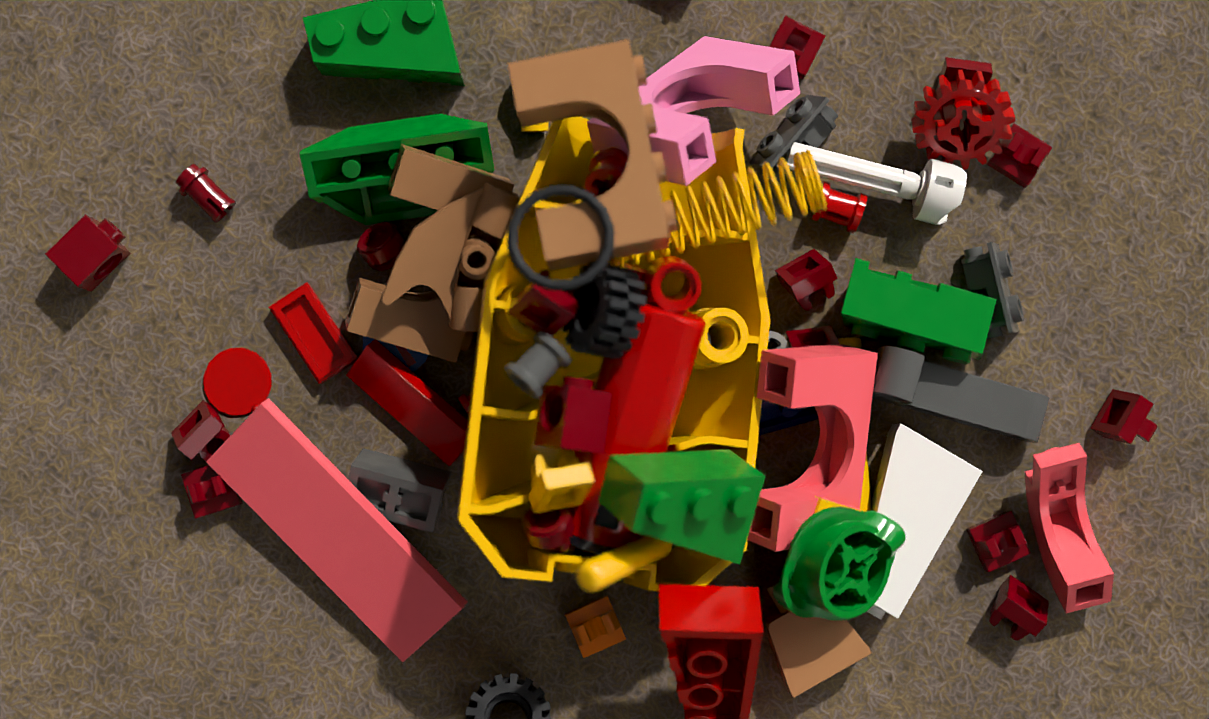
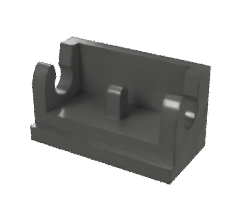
(401, 488)

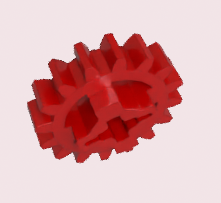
(941, 115)

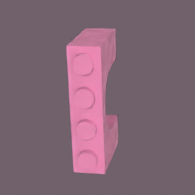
(701, 77)

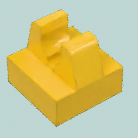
(559, 486)

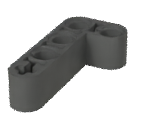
(957, 396)

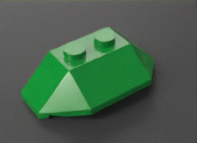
(356, 164)

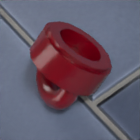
(381, 245)
(549, 529)

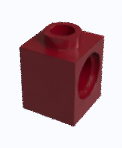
(89, 252)
(573, 416)

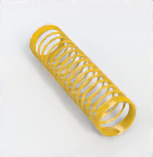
(804, 169)

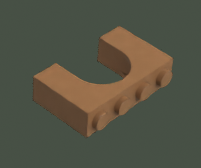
(604, 86)
(419, 319)

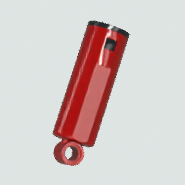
(645, 396)

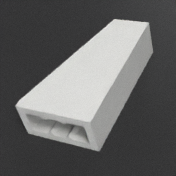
(923, 493)

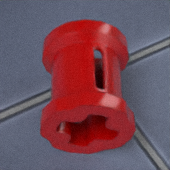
(602, 164)
(841, 208)

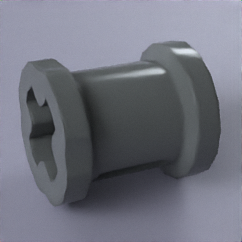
(537, 365)

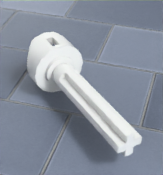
(929, 190)

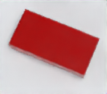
(313, 333)

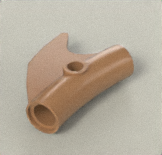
(440, 248)

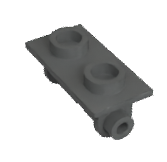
(806, 121)
(991, 272)

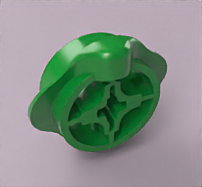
(838, 563)

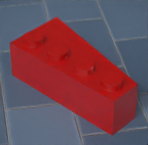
(712, 647)

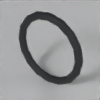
(527, 204)

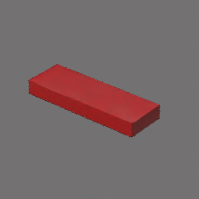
(410, 401)

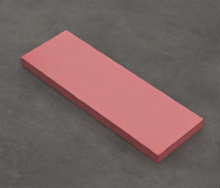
(336, 530)

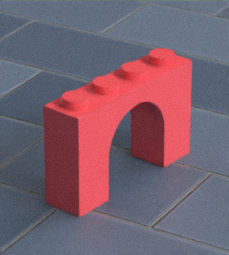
(840, 388)

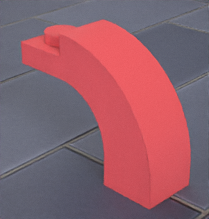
(1064, 530)

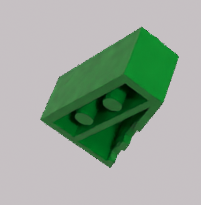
(385, 41)
(917, 313)
(685, 498)

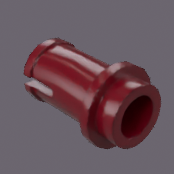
(204, 192)

